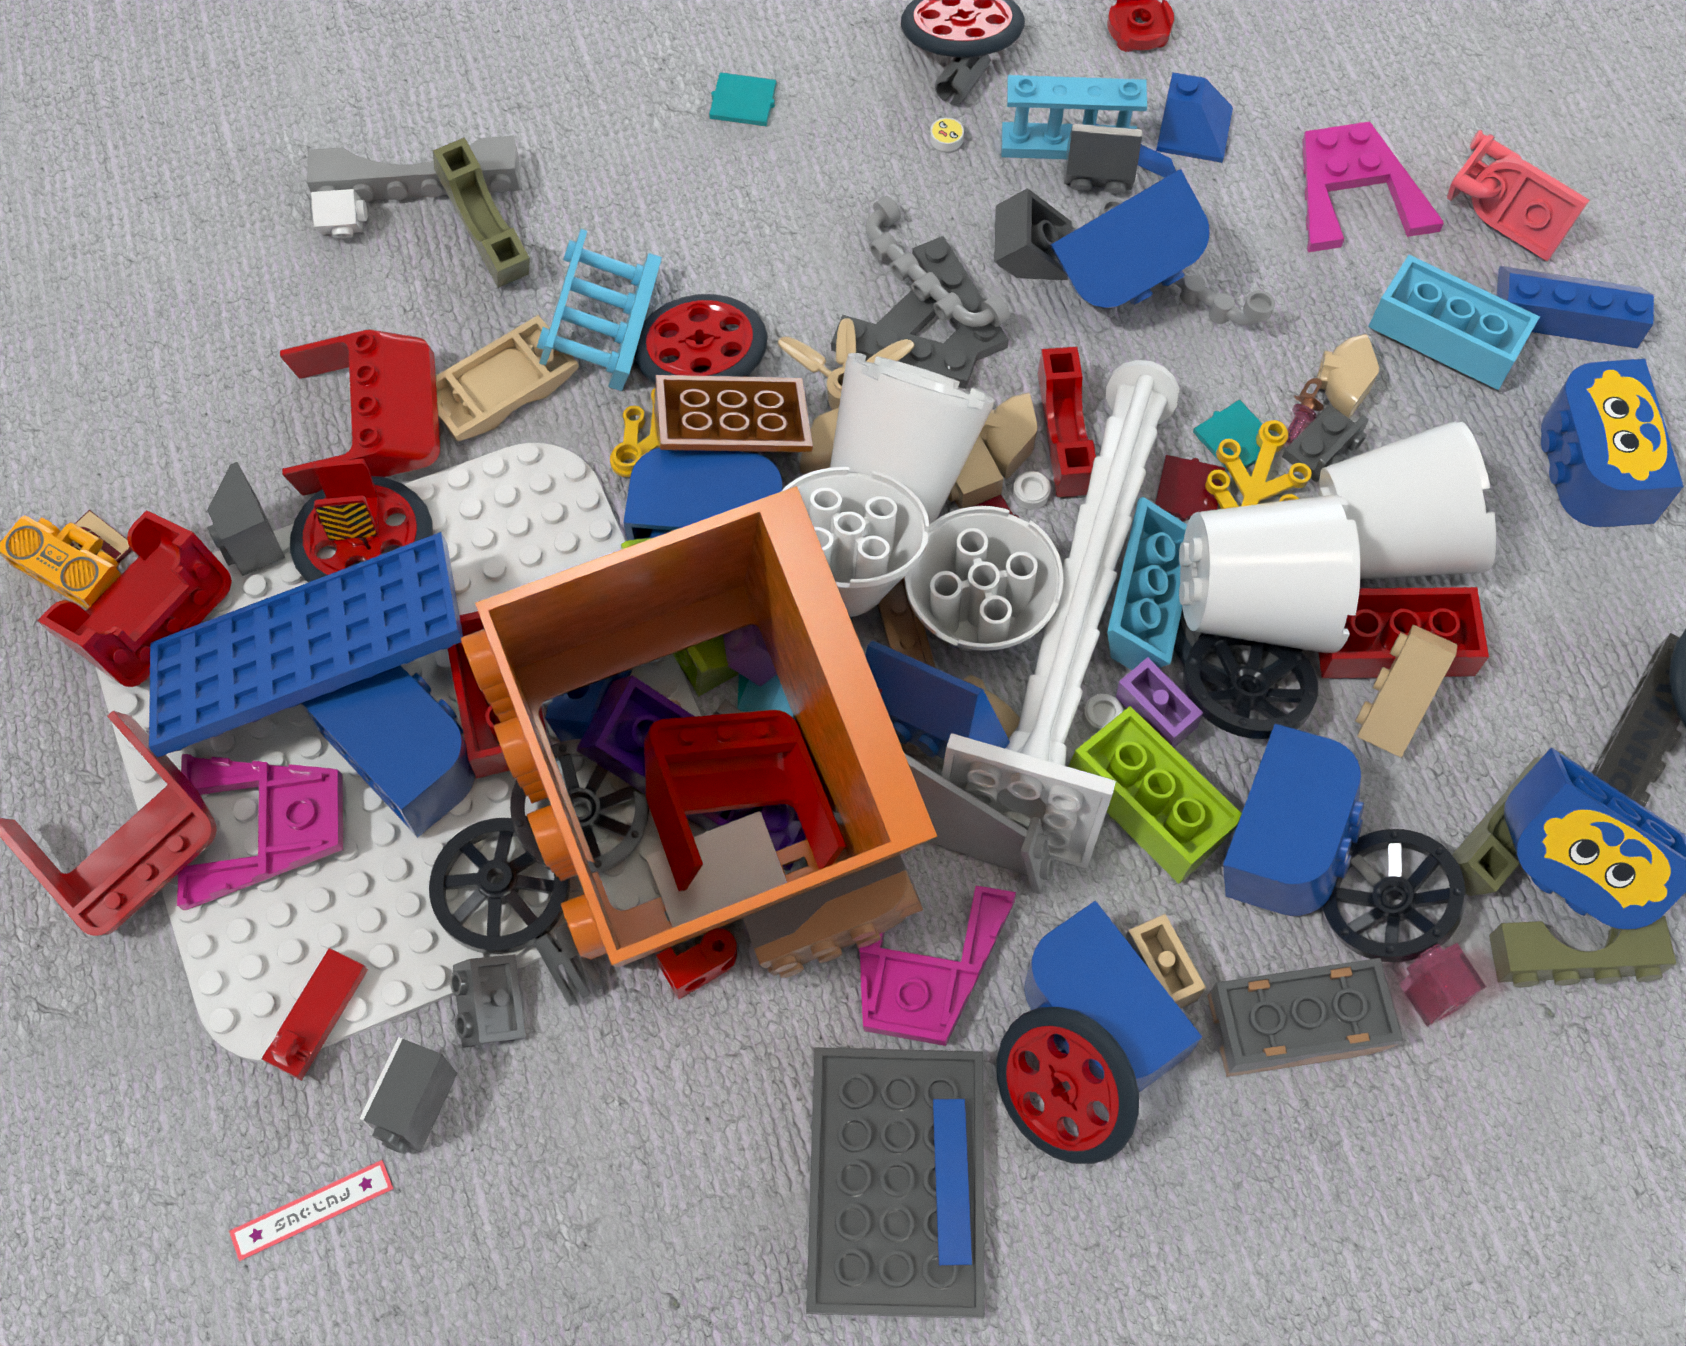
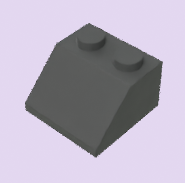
(1102, 158)
(1024, 235)
(241, 525)

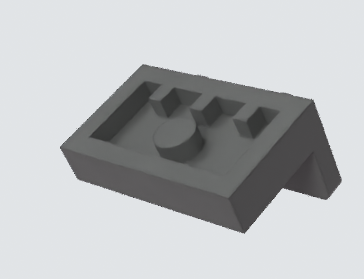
(1326, 441)
(487, 1000)

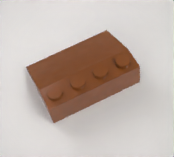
(731, 414)

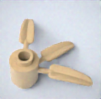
(844, 345)

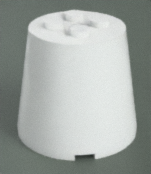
(907, 426)
(1418, 505)
(1273, 572)

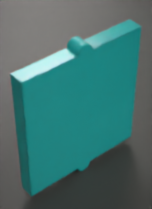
(743, 99)
(1233, 423)

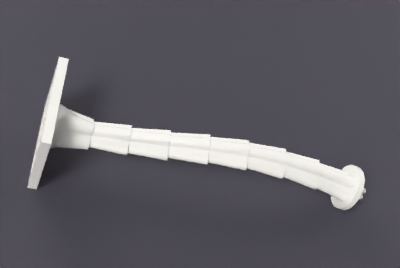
(1031, 771)

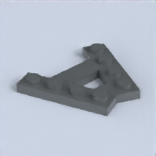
(910, 315)

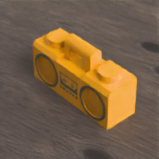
(49, 558)

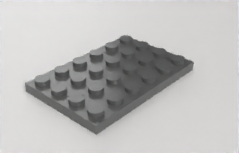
(877, 1184)

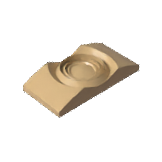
(498, 380)

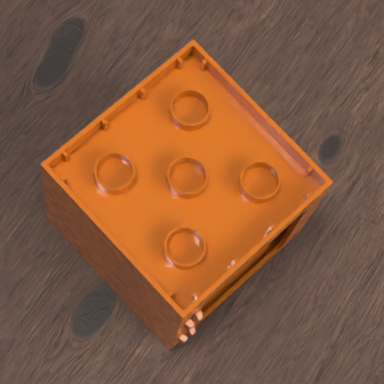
(661, 598)

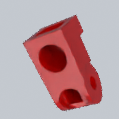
(700, 963)

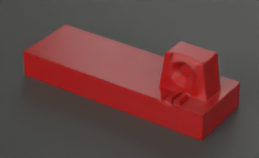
(314, 1014)

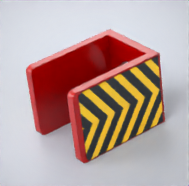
(350, 500)

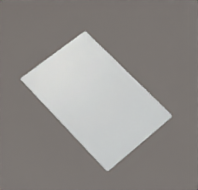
(736, 866)

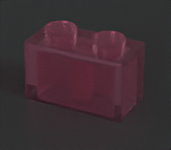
(1441, 983)

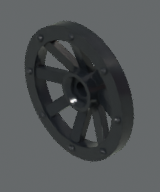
(1249, 687)
(586, 798)
(1395, 888)
(495, 893)

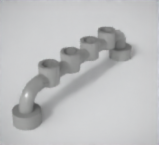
(926, 284)
(1256, 309)

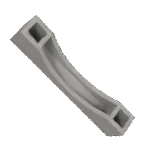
(342, 170)

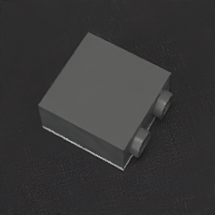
(408, 1096)

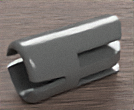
(960, 77)
(554, 956)

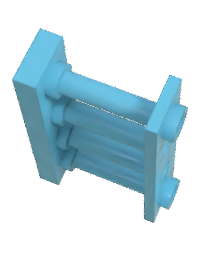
(1050, 139)
(634, 305)

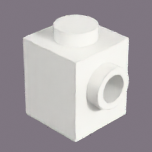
(338, 212)

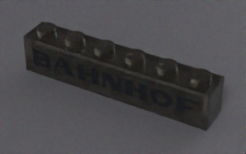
(1643, 731)

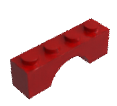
(1061, 398)

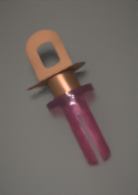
(1304, 411)

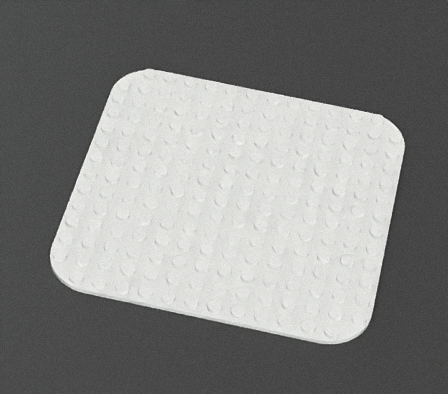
(255, 949)

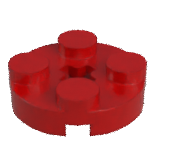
(1140, 36)

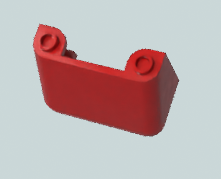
(159, 594)

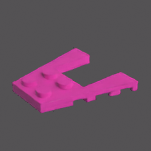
(1355, 158)
(296, 823)
(923, 994)

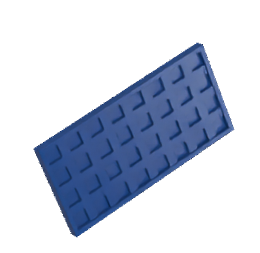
(302, 644)

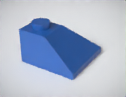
(1194, 119)

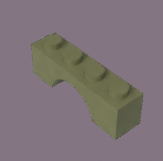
(468, 192)
(1488, 851)
(1531, 954)

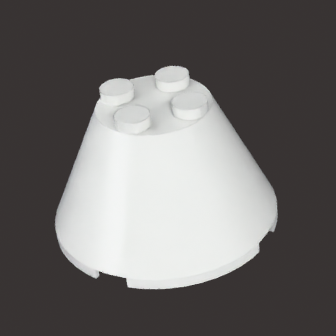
(867, 529)
(985, 579)

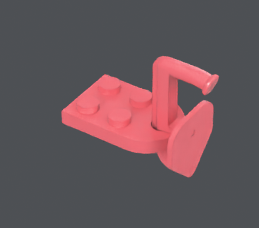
(1517, 197)

